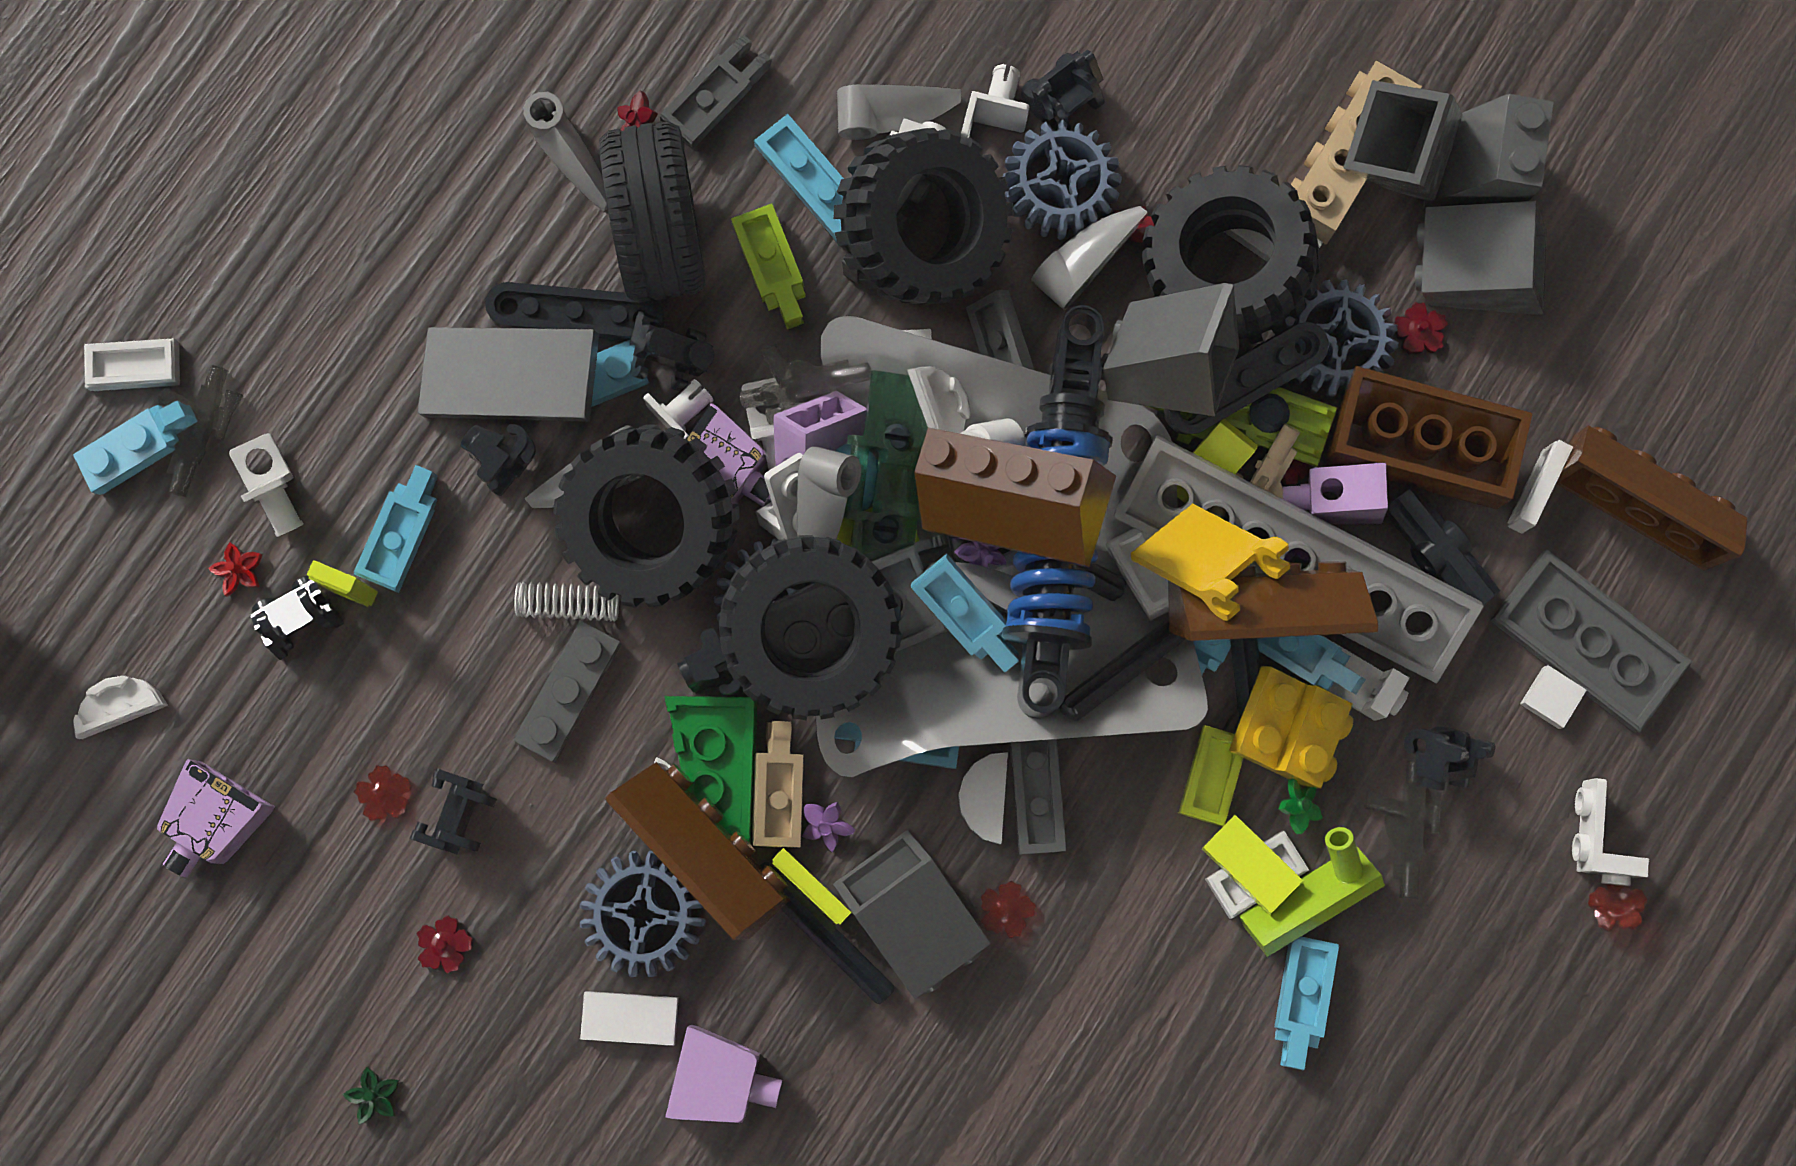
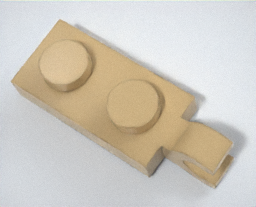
(777, 791)

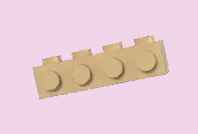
(1329, 186)

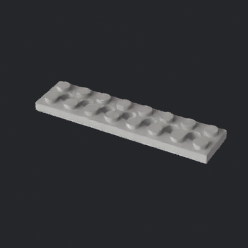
(1251, 506)

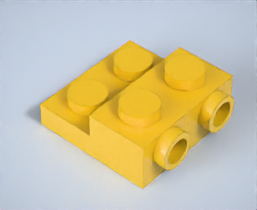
(1292, 728)

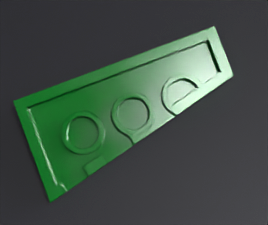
(717, 753)

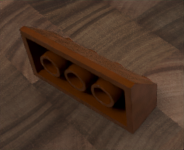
(1430, 437)
(1012, 496)
(1652, 499)
(1293, 605)
(699, 849)

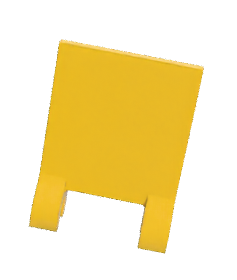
(1206, 554)

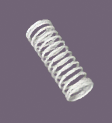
(522, 595)

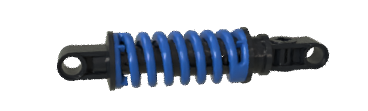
(1045, 586)

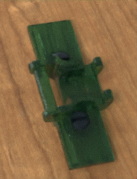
(897, 433)

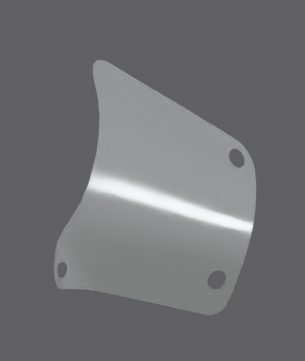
(939, 690)

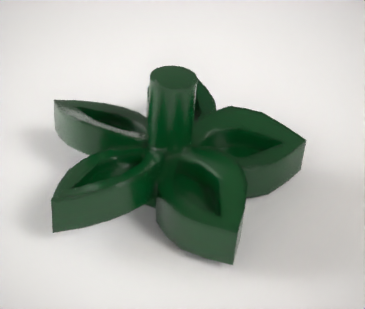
(372, 1096)

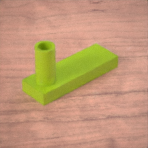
(1318, 897)

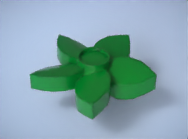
(1300, 806)

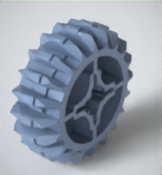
(1092, 166)
(1373, 339)
(638, 935)

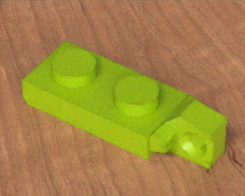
(771, 262)

